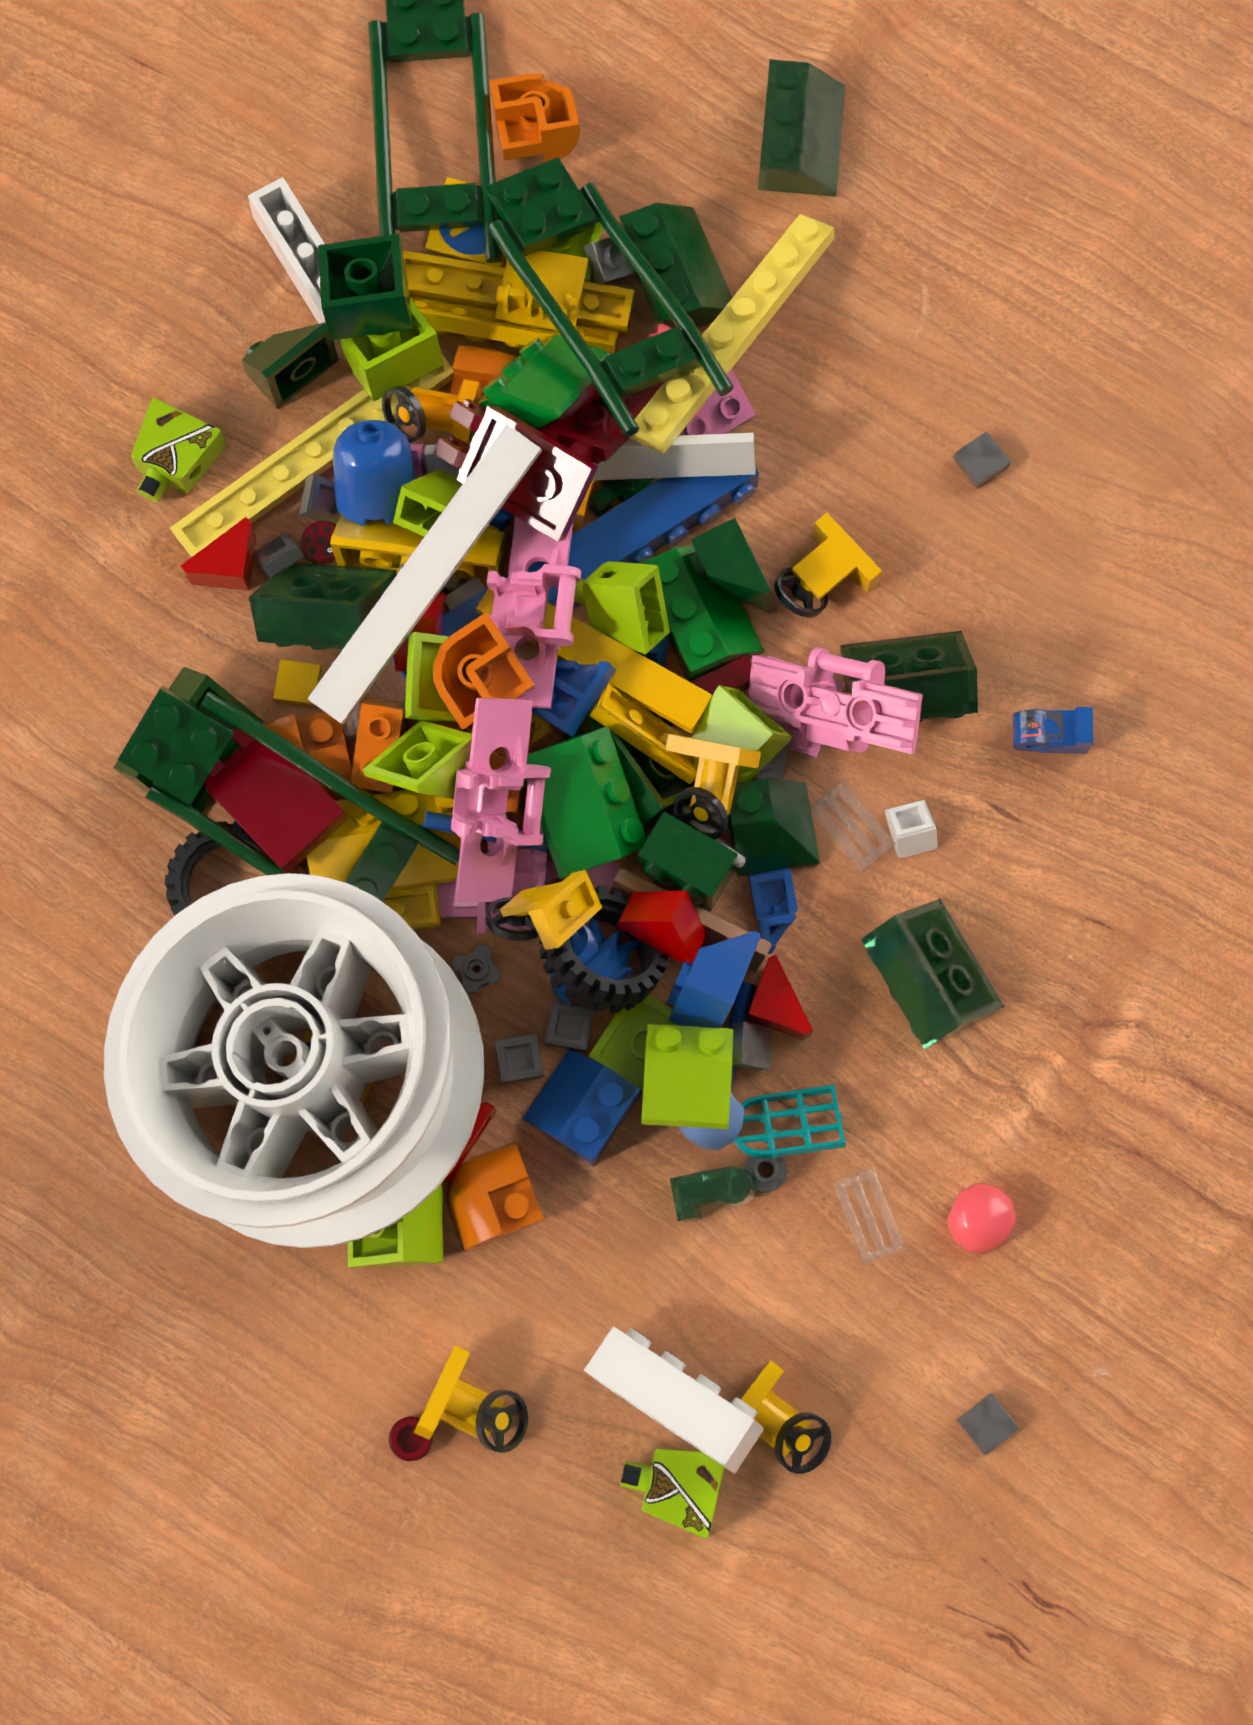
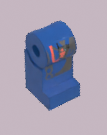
(1053, 730)

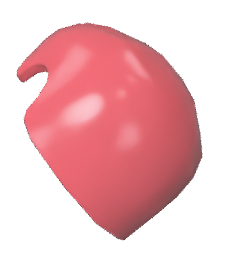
(981, 1218)

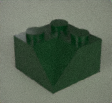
(364, 287)
(687, 861)

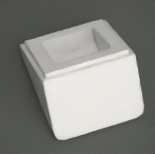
(912, 829)

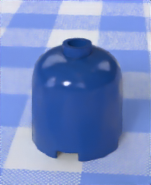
(369, 469)

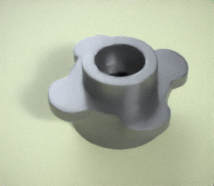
(471, 980)

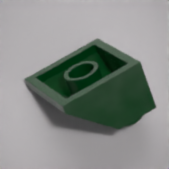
(290, 361)
(731, 566)
(772, 826)

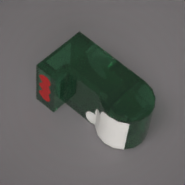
(709, 1188)

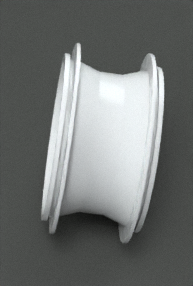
(210, 958)

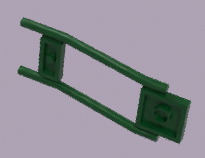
(430, 32)
(546, 208)
(181, 744)

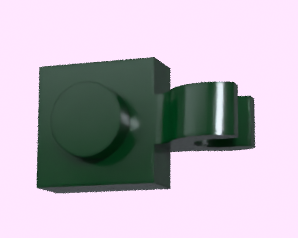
(616, 490)

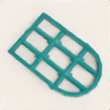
(801, 1112)

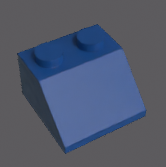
(710, 985)
(582, 1106)

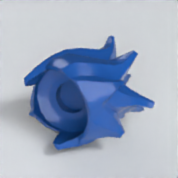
(602, 956)

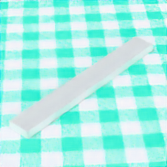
(684, 458)
(425, 574)

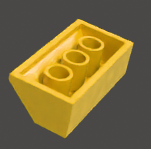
(392, 545)
(343, 847)

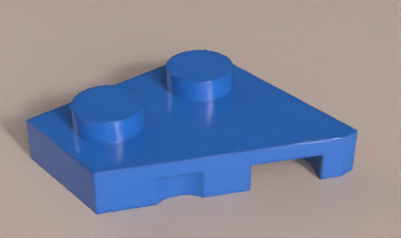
(575, 693)

